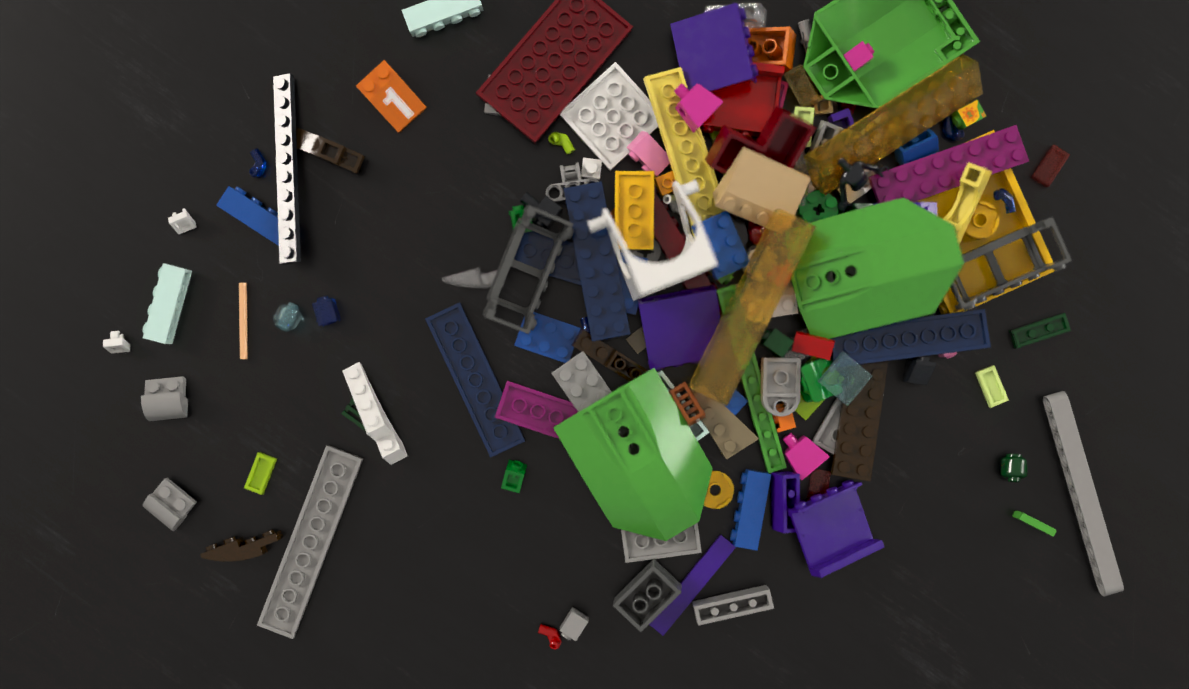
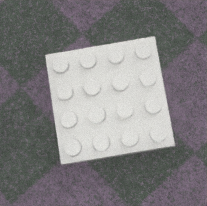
(610, 115)

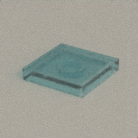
(845, 378)

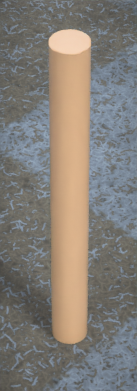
(243, 320)

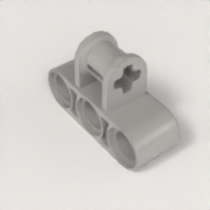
(570, 177)

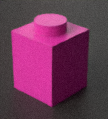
(859, 56)

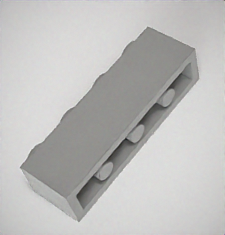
(732, 605)

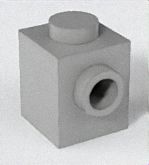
(573, 624)

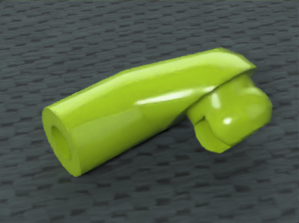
(561, 140)

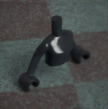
(855, 178)

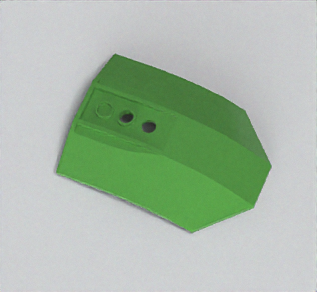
(901, 262)
(646, 492)

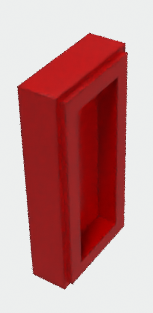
(813, 345)

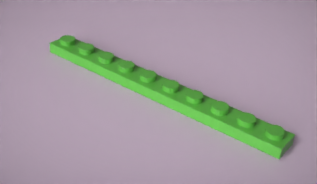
(762, 420)

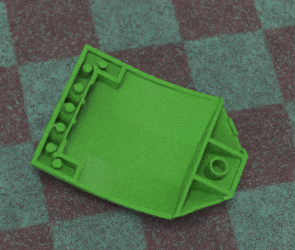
(907, 41)

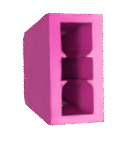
(696, 105)
(803, 455)

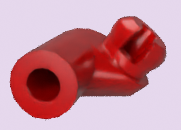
(552, 634)

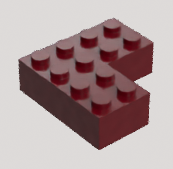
(780, 140)

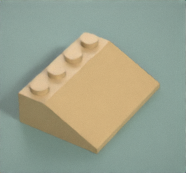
(759, 186)

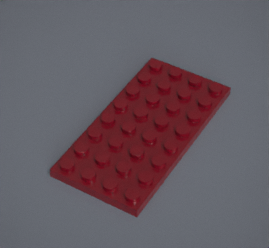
(553, 63)

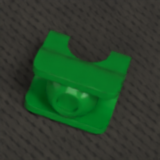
(810, 374)

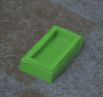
(1034, 523)

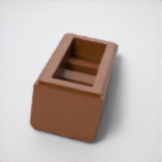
(690, 421)

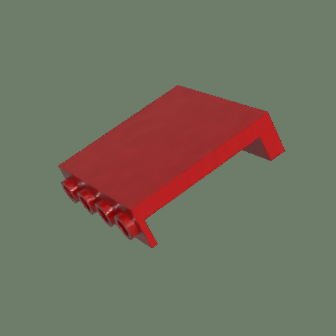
(747, 104)

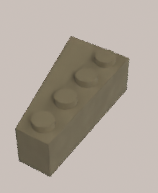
(723, 426)

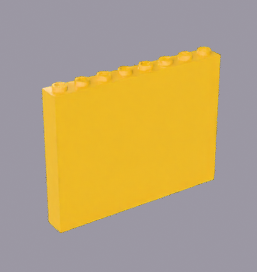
(1011, 258)

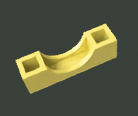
(971, 189)

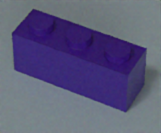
(784, 494)

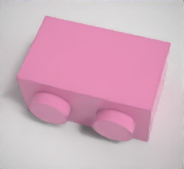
(648, 153)

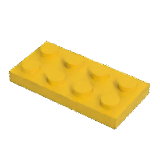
(635, 208)

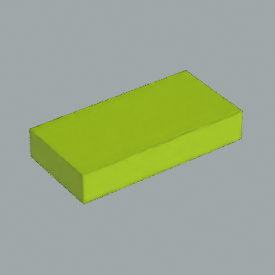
(260, 473)

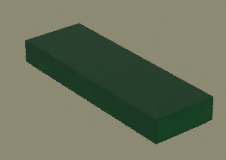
(1040, 330)

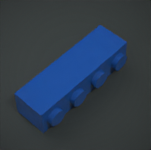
(250, 212)
(751, 509)

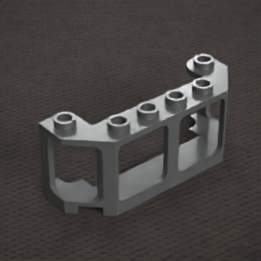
(509, 261)
(967, 303)

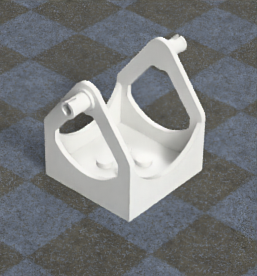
(648, 278)

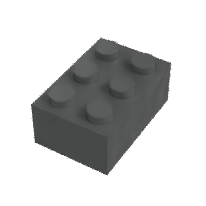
(647, 595)

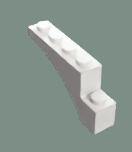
(373, 416)

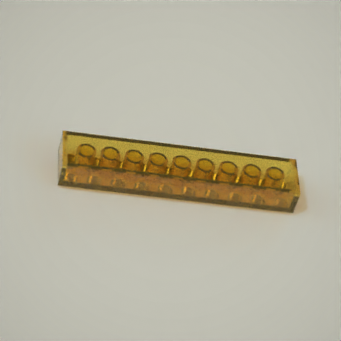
(896, 122)
(751, 306)

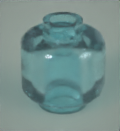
(287, 317)

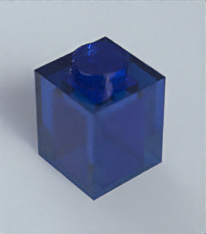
(326, 311)

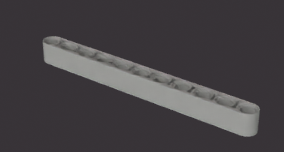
(1083, 493)

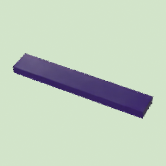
(694, 582)

